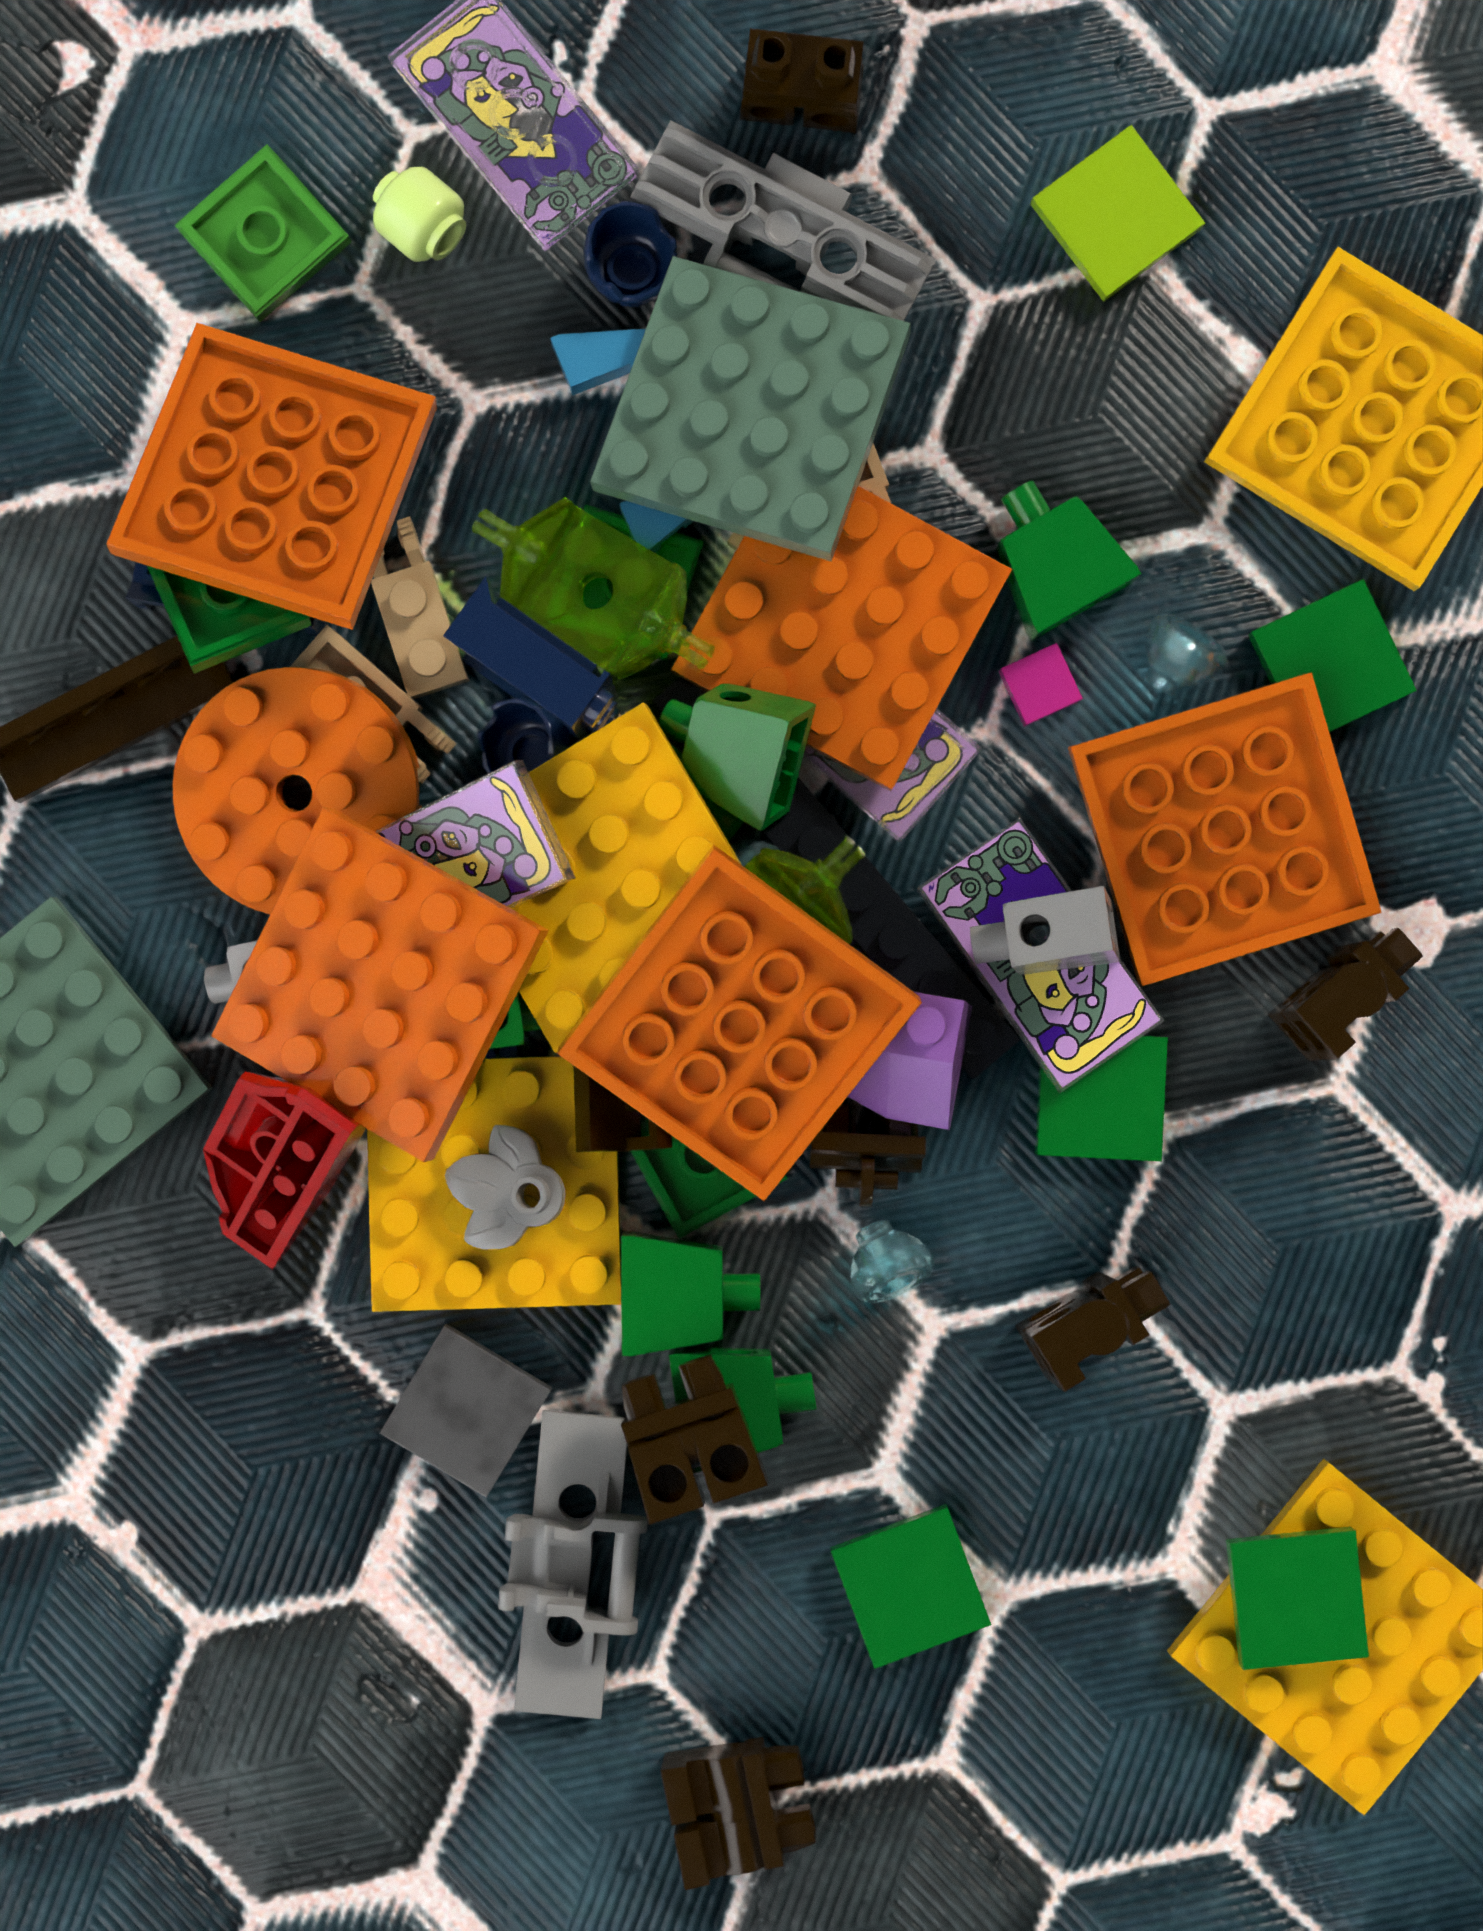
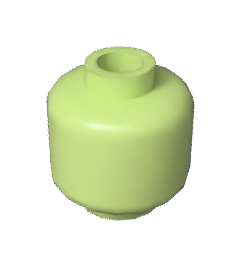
(418, 214)

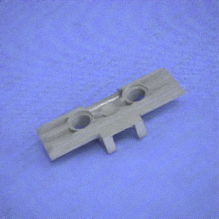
(786, 211)
(554, 1564)

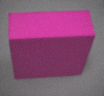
(1040, 684)

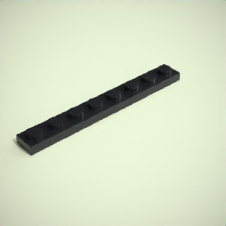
(879, 917)

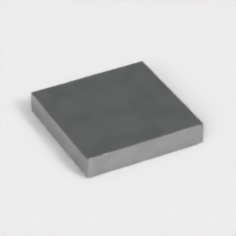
(466, 1410)

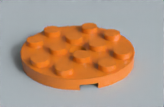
(259, 735)

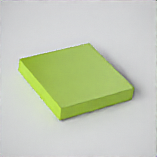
(1117, 213)

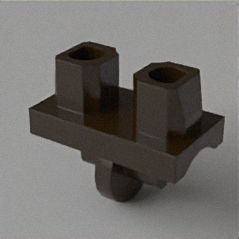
(867, 1159)

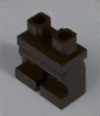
(804, 73)
(1354, 987)
(1091, 1323)
(687, 1434)
(729, 1808)

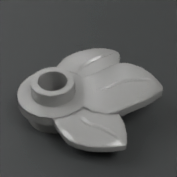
(496, 1187)

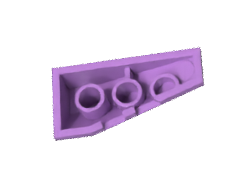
(921, 1066)

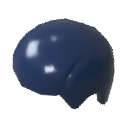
(628, 253)
(521, 732)

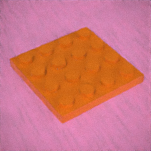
(273, 476)
(854, 635)
(1225, 829)
(379, 983)
(739, 1023)

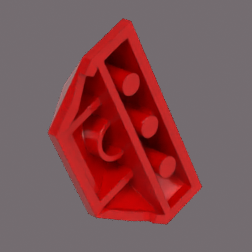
(275, 1161)

